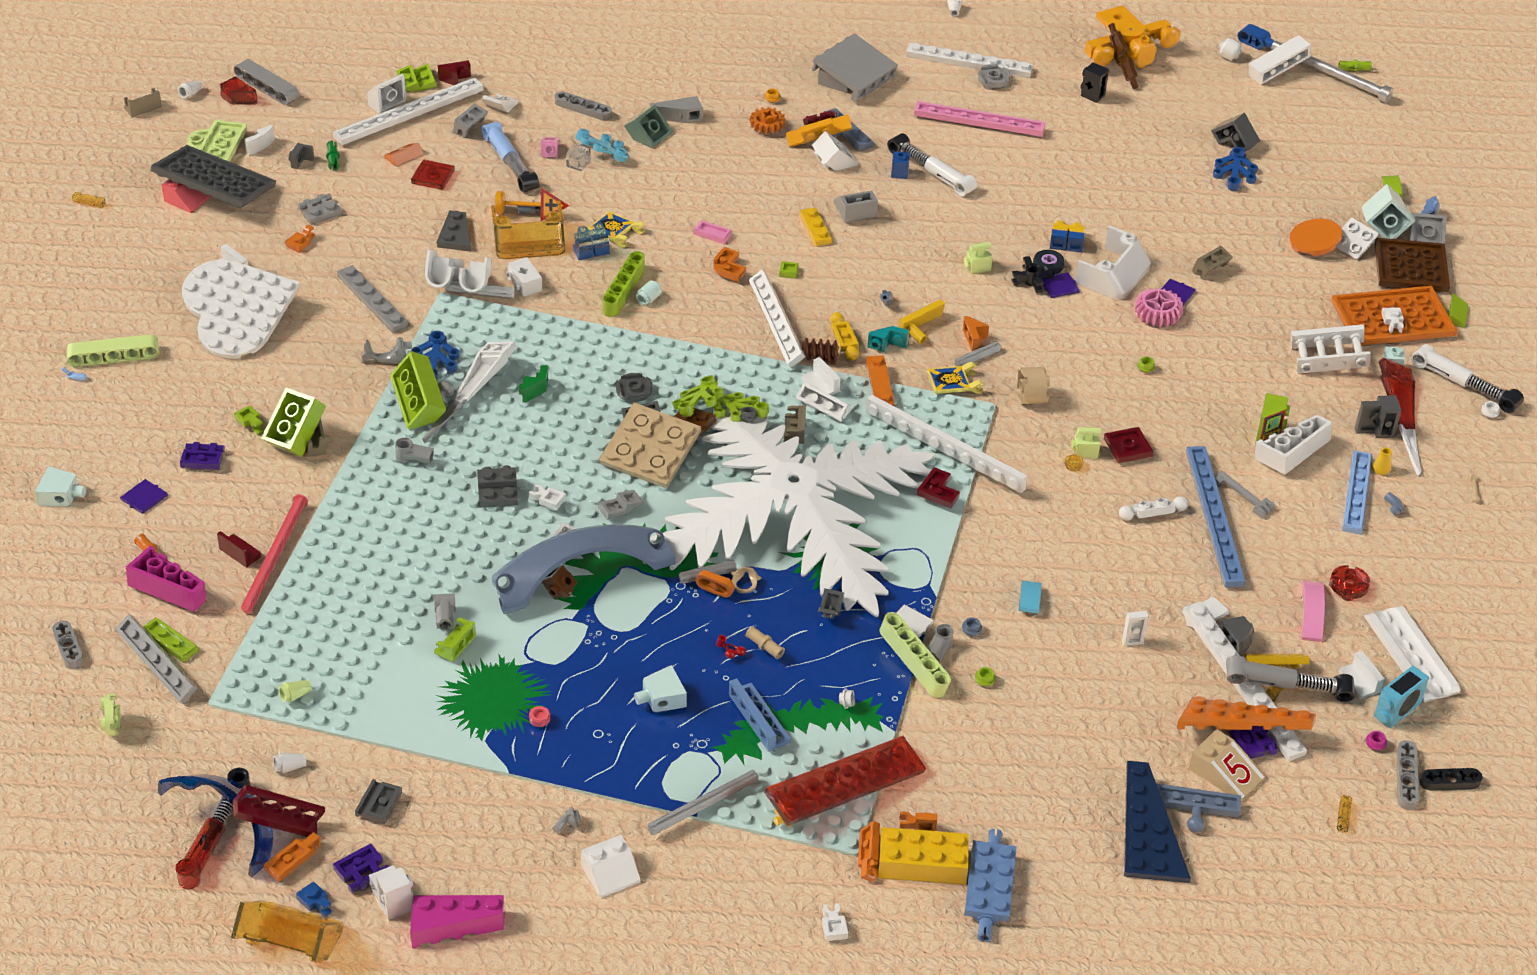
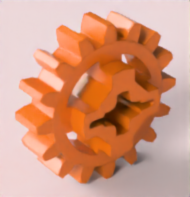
(767, 120)

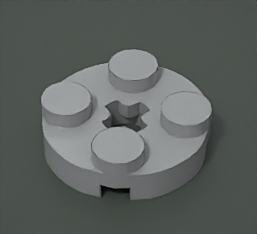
(993, 77)

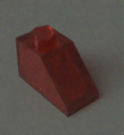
(238, 92)

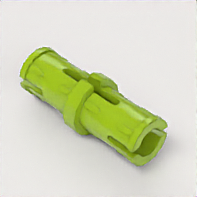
(1355, 65)

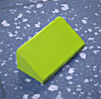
(1458, 311)

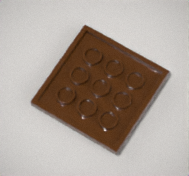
(1411, 264)

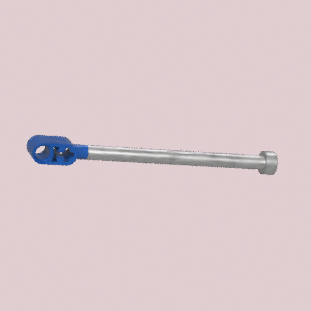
(1258, 37)

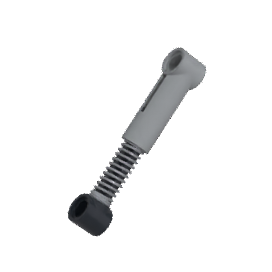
(1241, 671)

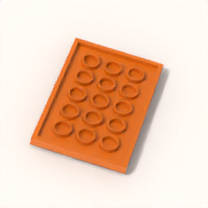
(1420, 308)

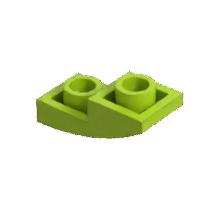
(1394, 182)

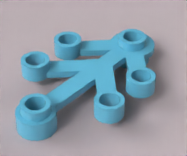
(618, 154)

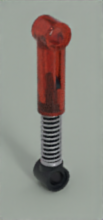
(190, 868)

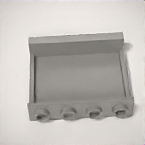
(856, 65)

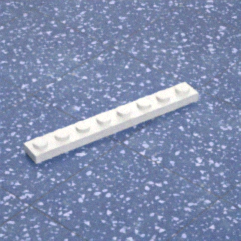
(966, 59)
(777, 318)

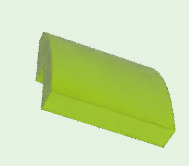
(418, 78)

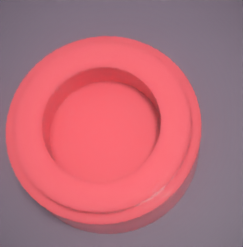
(539, 716)

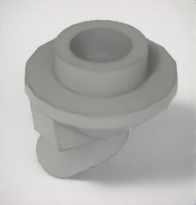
(445, 389)
(571, 817)

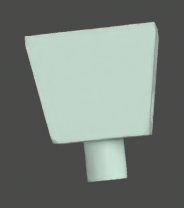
(58, 488)
(662, 691)

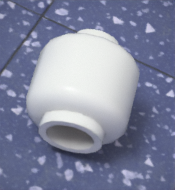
(1230, 49)

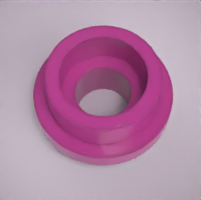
(1376, 740)

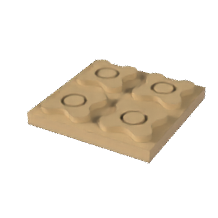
(650, 445)

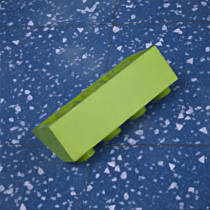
(417, 391)

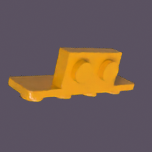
(815, 130)

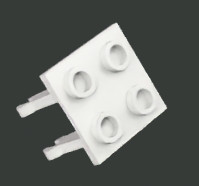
(1356, 238)

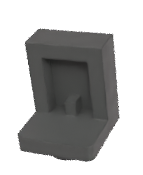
(300, 153)
(831, 603)

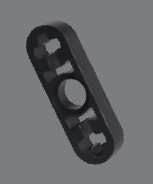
(1436, 779)

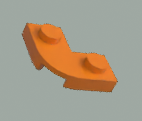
(725, 264)

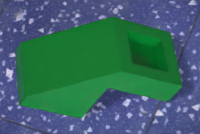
(534, 386)

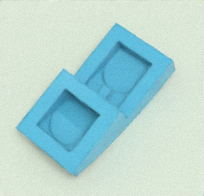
(1030, 596)

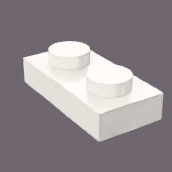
(1135, 628)

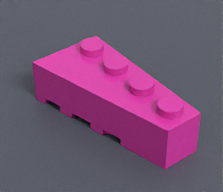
(165, 580)
(454, 916)

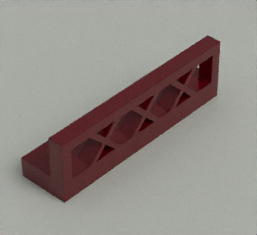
(274, 814)

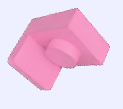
(549, 146)

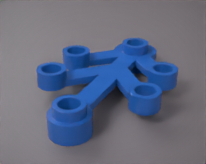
(1236, 155)
(436, 340)

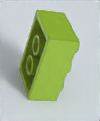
(293, 422)

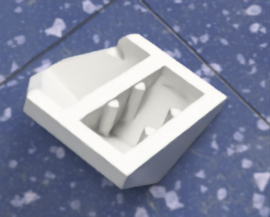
(500, 102)

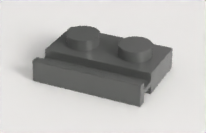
(378, 801)

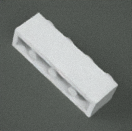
(1279, 59)

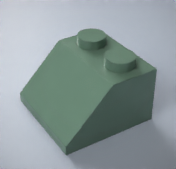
(649, 127)

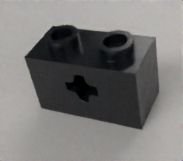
(1094, 82)

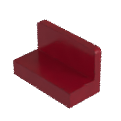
(238, 549)

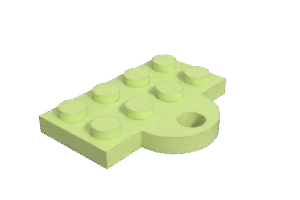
(220, 139)

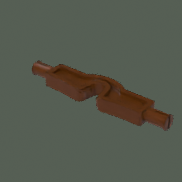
(1126, 63)

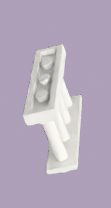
(1327, 337)

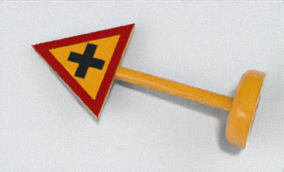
(547, 204)

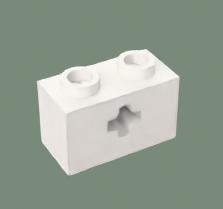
(524, 277)

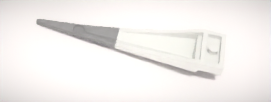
(484, 367)

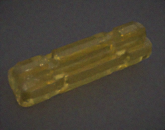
(88, 199)
(1344, 813)

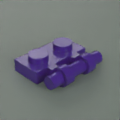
(202, 456)
(1251, 744)
(356, 864)

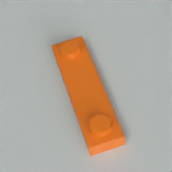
(879, 378)

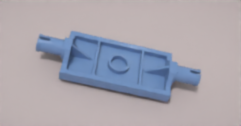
(990, 883)

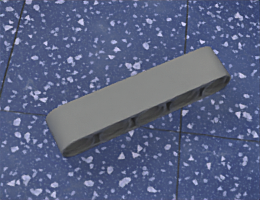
(266, 81)

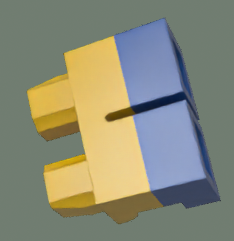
(1063, 231)

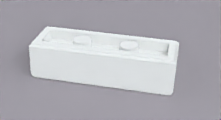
(823, 402)

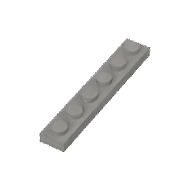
(372, 299)
(156, 659)

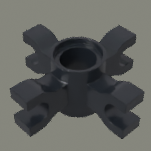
(1032, 274)

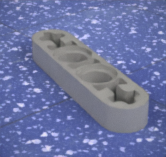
(599, 110)
(1405, 774)

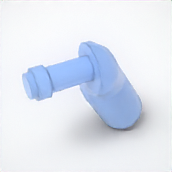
(75, 376)

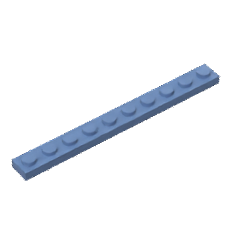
(1215, 517)

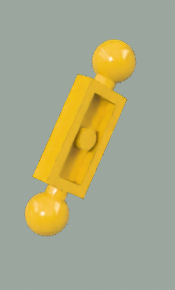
(845, 336)

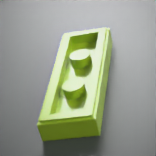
(171, 640)

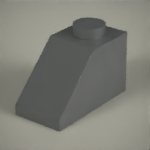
(1238, 632)

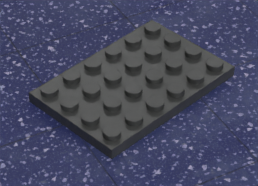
(213, 176)

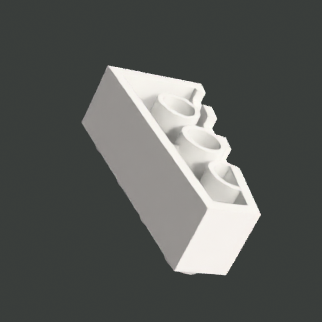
(1294, 445)

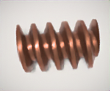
(820, 349)

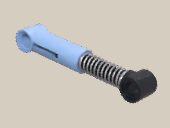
(494, 134)

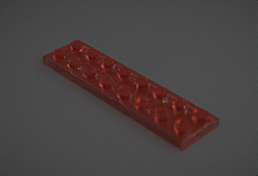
(844, 780)

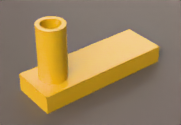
(926, 314)

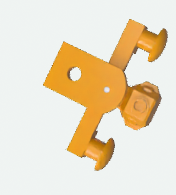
(1135, 35)

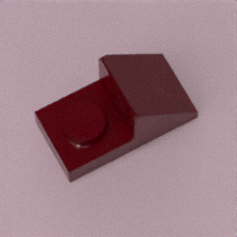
(452, 72)

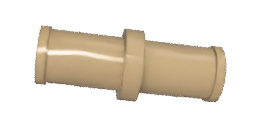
(765, 642)

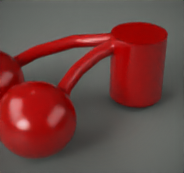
(730, 653)

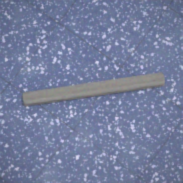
(702, 802)

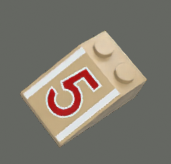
(1226, 765)

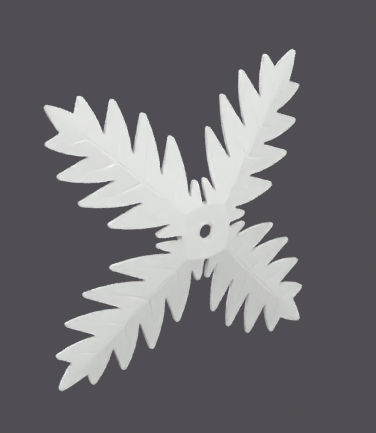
(813, 508)

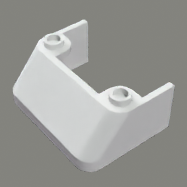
(1116, 278)

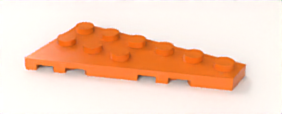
(1240, 716)

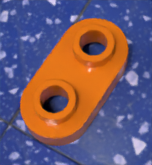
(715, 583)

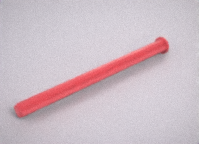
(267, 566)

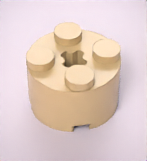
(1033, 385)

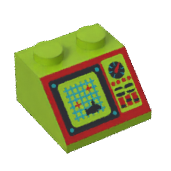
(1272, 416)

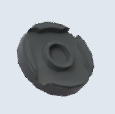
(634, 387)

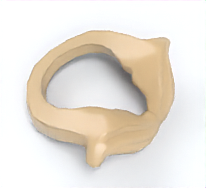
(752, 575)

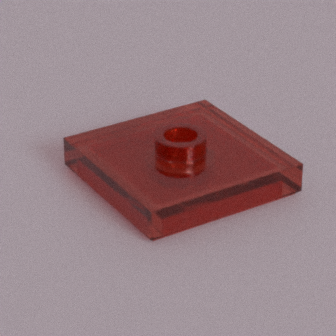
(433, 174)

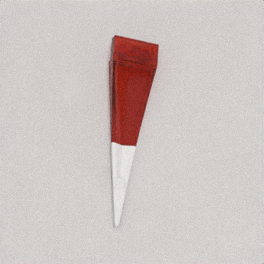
(1401, 382)

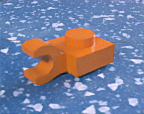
(300, 241)
(921, 821)

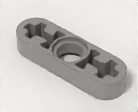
(66, 651)

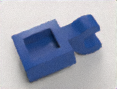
(314, 897)

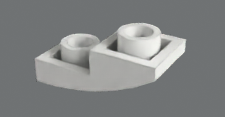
(258, 142)

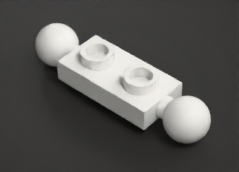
(1153, 508)

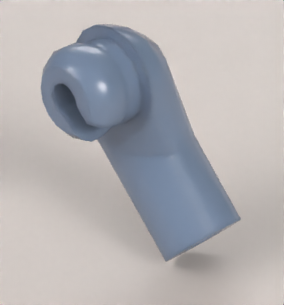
(886, 297)

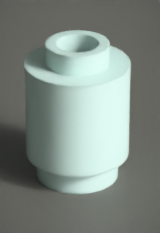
(648, 293)

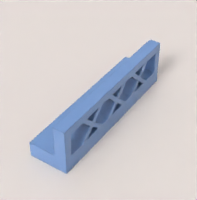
(758, 719)

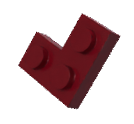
(935, 488)

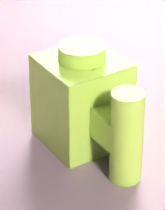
(978, 258)
(1086, 442)

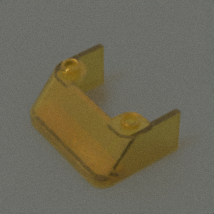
(528, 238)
(288, 928)

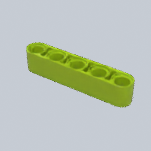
(623, 284)

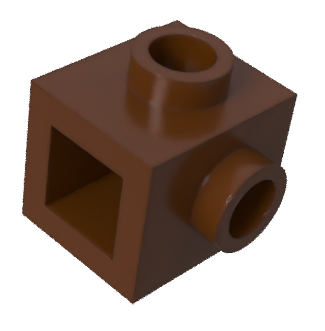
(559, 583)

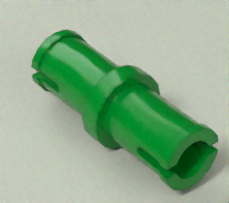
(332, 155)

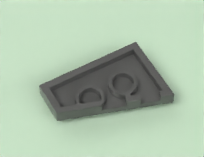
(455, 232)

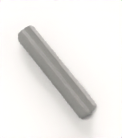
(978, 354)
(719, 569)

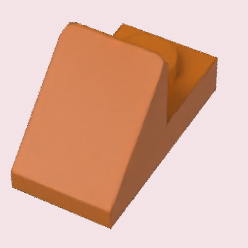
(974, 332)

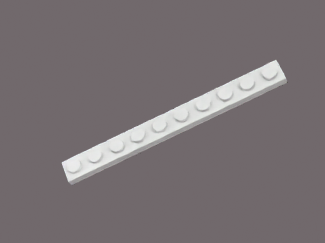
(407, 111)
(946, 444)
(1252, 693)

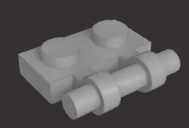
(324, 211)

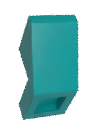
(883, 337)

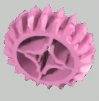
(1158, 307)

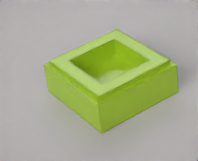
(788, 269)

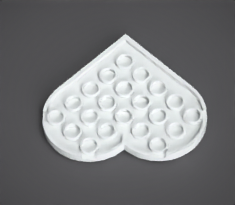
(236, 305)

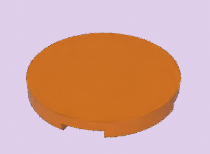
(1315, 236)

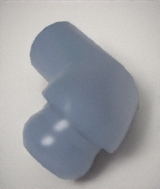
(1397, 505)

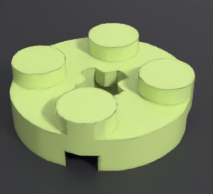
(112, 714)

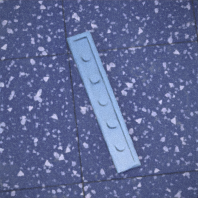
(1357, 492)

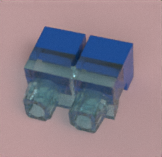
(591, 242)

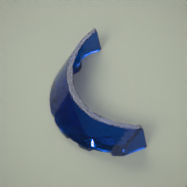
(229, 790)

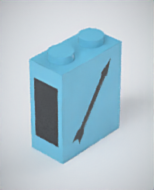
(1401, 696)

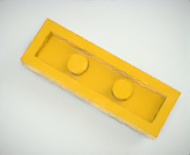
(815, 226)
(1294, 660)

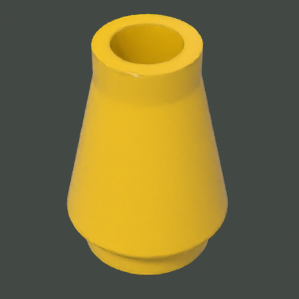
(1382, 464)

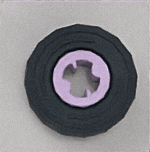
(1050, 257)

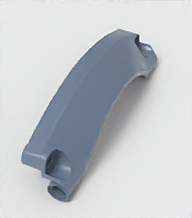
(533, 565)

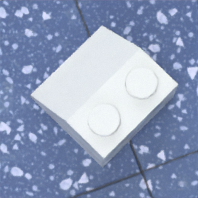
(387, 95)
(833, 152)
(610, 866)

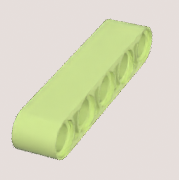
(112, 350)
(915, 655)

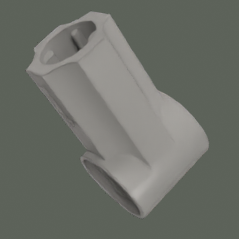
(407, 451)
(444, 611)
(941, 641)

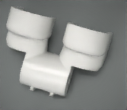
(443, 270)

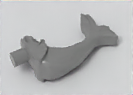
(393, 357)

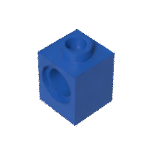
(900, 165)

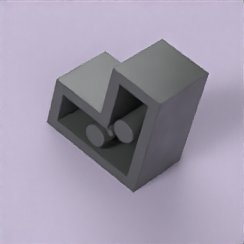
(1238, 130)

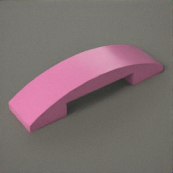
(1313, 610)

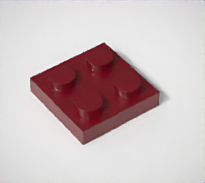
(1128, 445)

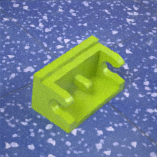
(457, 640)

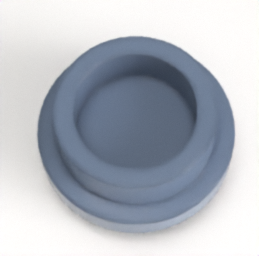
(972, 626)

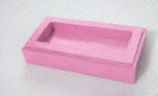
(712, 232)

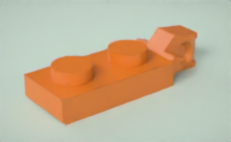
(869, 851)
(292, 857)

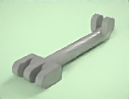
(1261, 507)

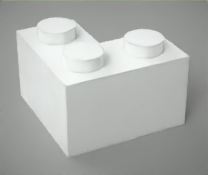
(392, 891)

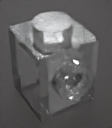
(578, 156)

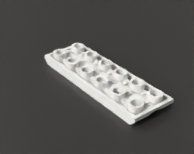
(1410, 647)

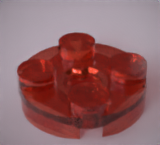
(1347, 590)

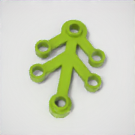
(694, 394)
(739, 402)

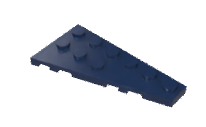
(1149, 838)

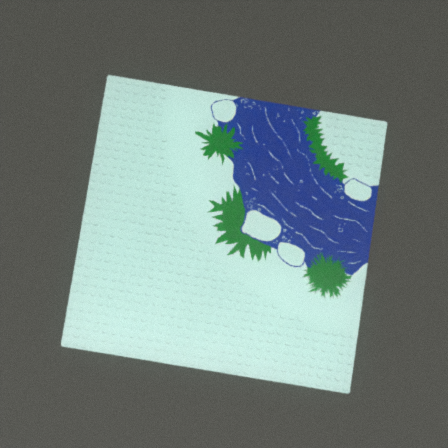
(391, 534)

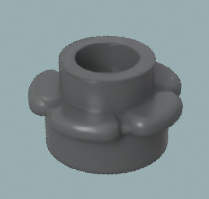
(748, 414)

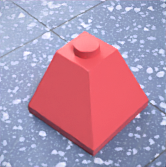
(182, 196)

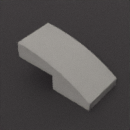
(623, 504)

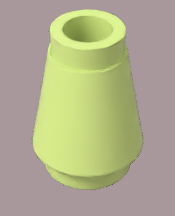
(293, 690)

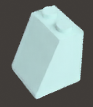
(1387, 213)

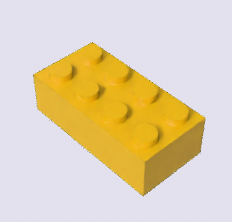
(923, 855)

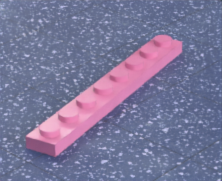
(979, 118)

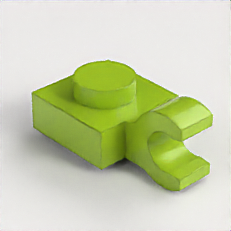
(249, 417)

